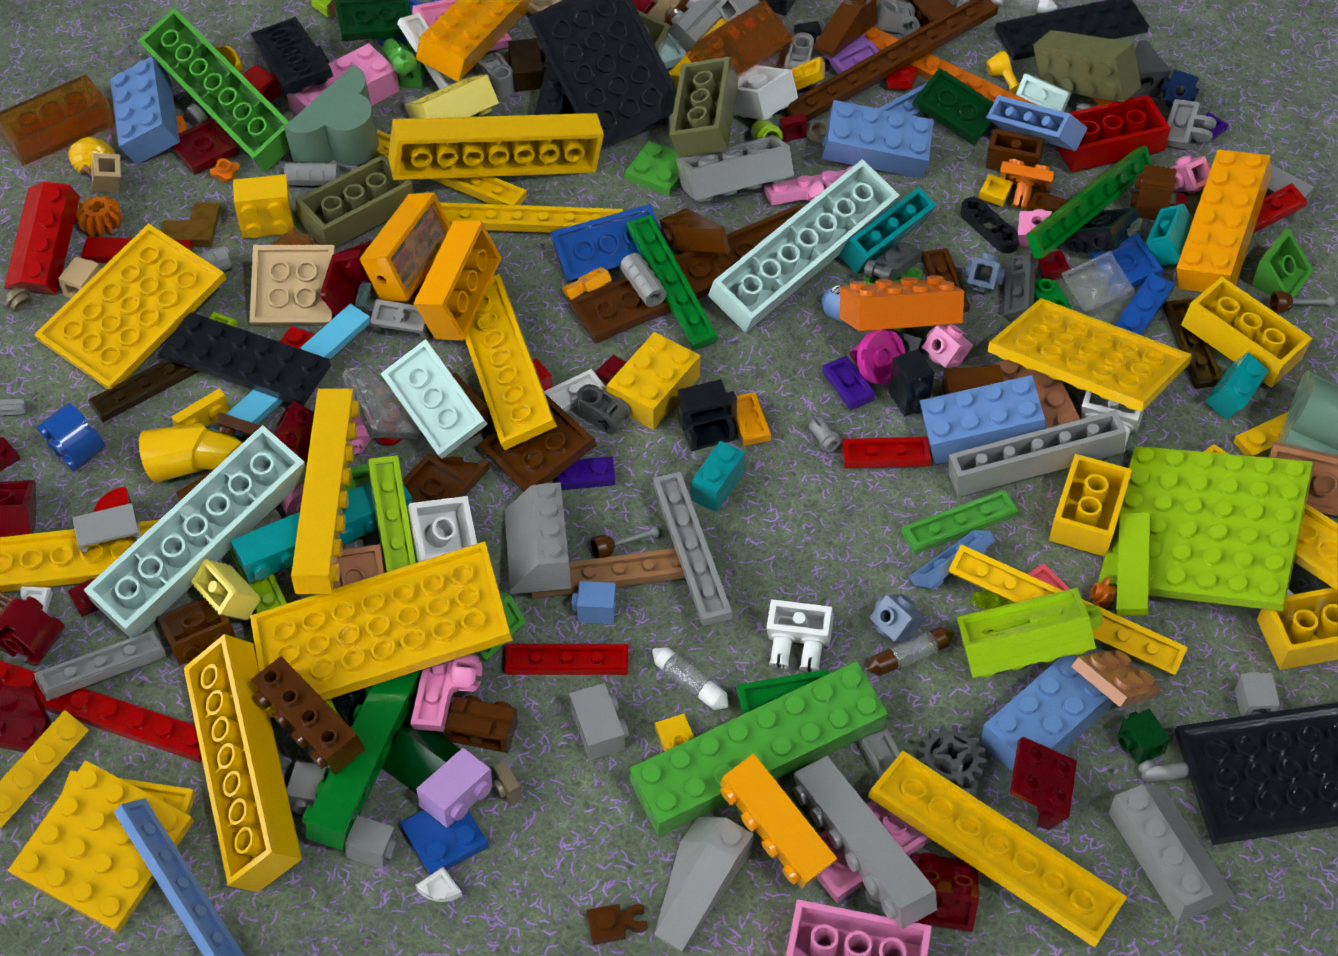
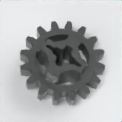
(953, 755)

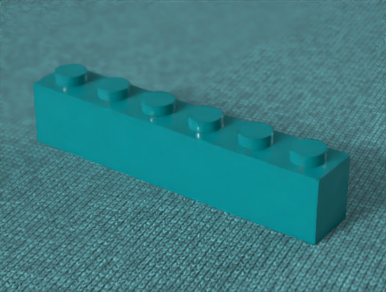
(273, 545)

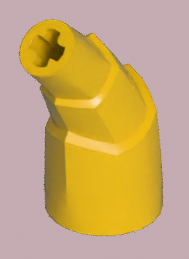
(183, 450)

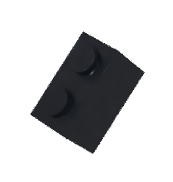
(910, 381)

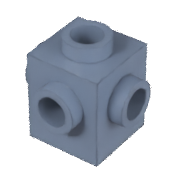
(974, 270)
(896, 617)

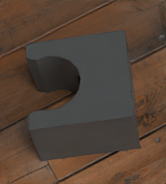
(1151, 70)

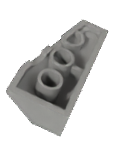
(701, 873)

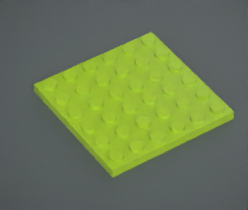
(1218, 524)

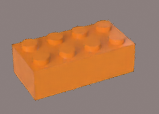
(901, 303)

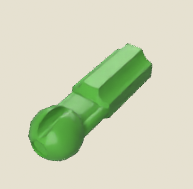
(399, 57)

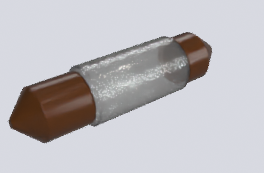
(910, 651)

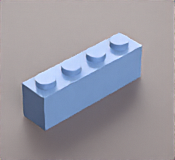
(1037, 121)

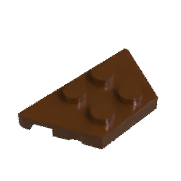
(443, 478)

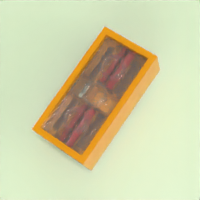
(406, 247)

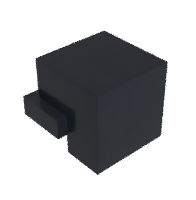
(707, 414)

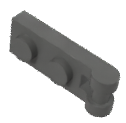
(894, 262)
(1019, 286)

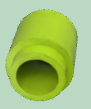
(765, 128)

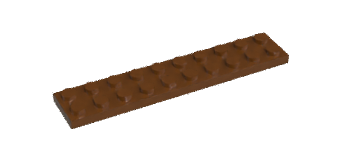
(619, 308)

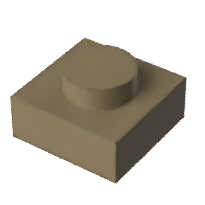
(506, 784)

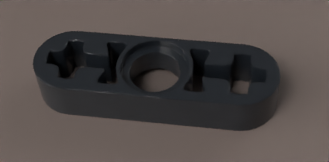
(987, 215)

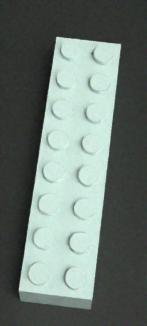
(801, 246)
(197, 528)

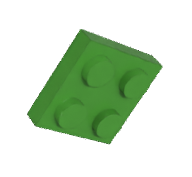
(655, 169)

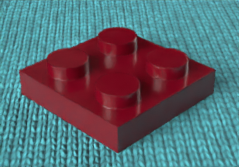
(204, 145)

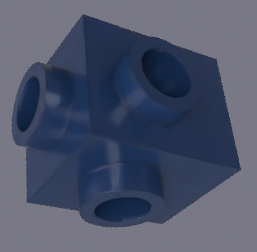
(1177, 79)

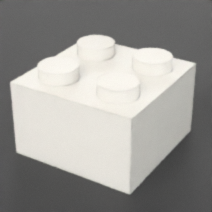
(764, 92)
(440, 526)

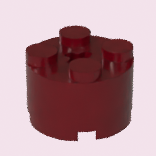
(28, 629)

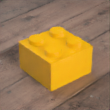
(263, 206)

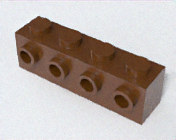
(307, 715)

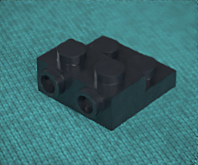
(1103, 231)

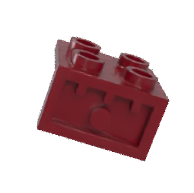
(343, 280)
(295, 429)
(21, 717)
(1044, 780)
(955, 889)

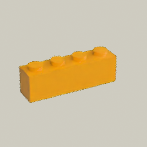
(777, 821)

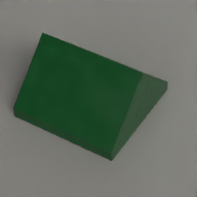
(417, 756)

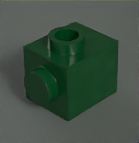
(1143, 736)

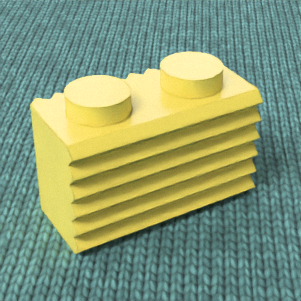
(225, 590)

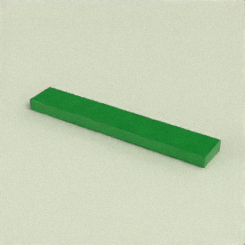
(679, 293)

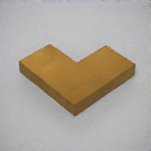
(200, 227)

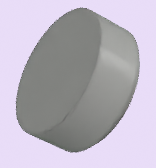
(195, 114)

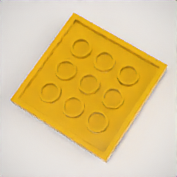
(86, 854)

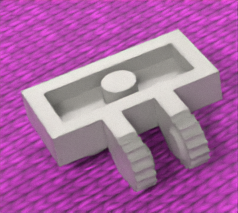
(1183, 121)

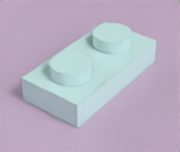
(1043, 93)

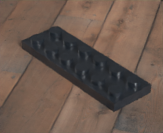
(1100, 19)
(292, 56)
(245, 358)

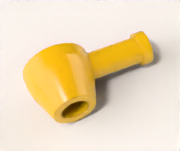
(1001, 66)

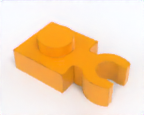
(587, 282)

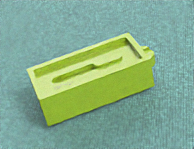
(1028, 632)

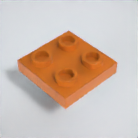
(1026, 178)

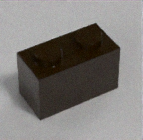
(527, 64)

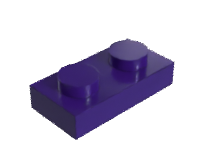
(848, 382)
(588, 474)

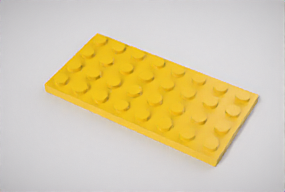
(387, 623)

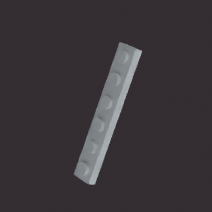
(692, 549)

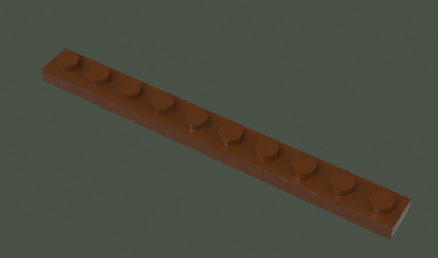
(892, 58)

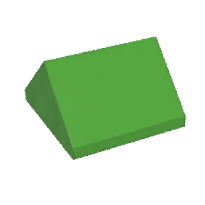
(1283, 267)

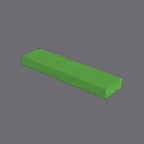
(959, 521)

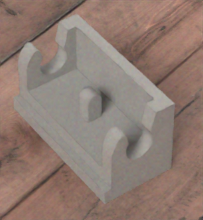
(398, 317)
(106, 526)

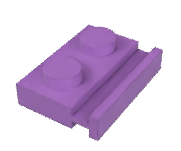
(852, 54)

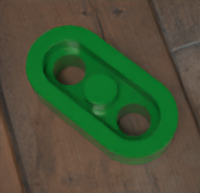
(1050, 291)

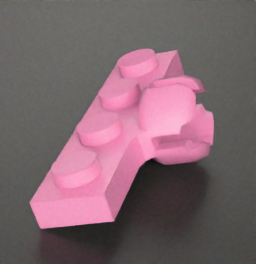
(802, 188)
(437, 688)

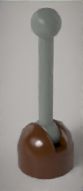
(1283, 301)
(604, 545)

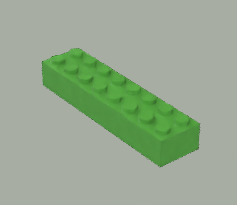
(218, 88)
(780, 733)

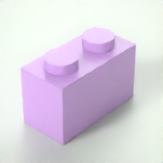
(455, 788)

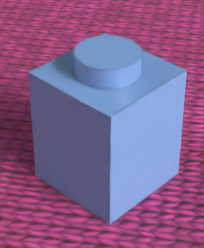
(595, 602)

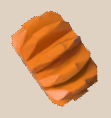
(99, 215)

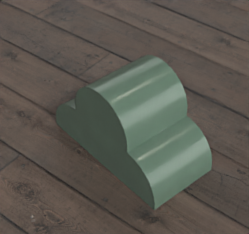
(336, 124)
(1313, 415)

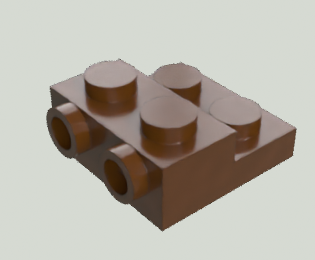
(193, 629)

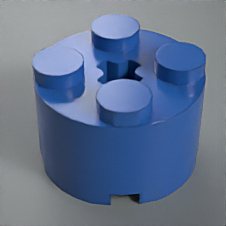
(71, 436)

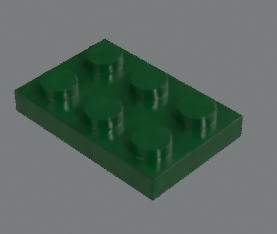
(370, 18)
(955, 106)

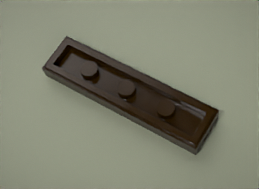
(1202, 366)
(139, 388)

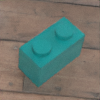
(1169, 234)
(1237, 385)
(718, 476)

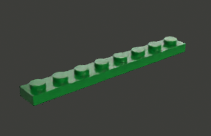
(1087, 203)

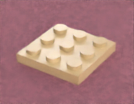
(289, 284)

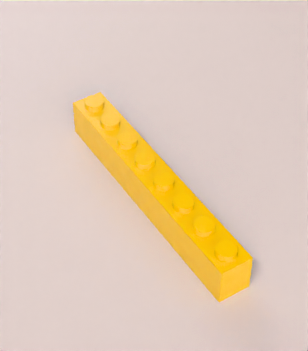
(325, 492)

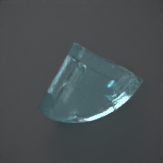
(364, 297)

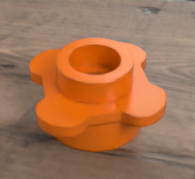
(225, 170)
(1103, 593)

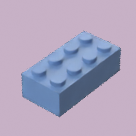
(144, 110)
(879, 137)
(981, 416)
(1048, 711)

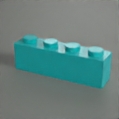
(887, 229)

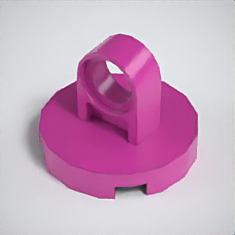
(876, 354)

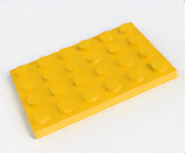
(130, 307)
(1090, 354)

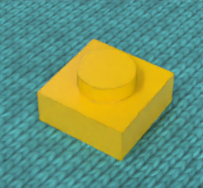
(995, 190)

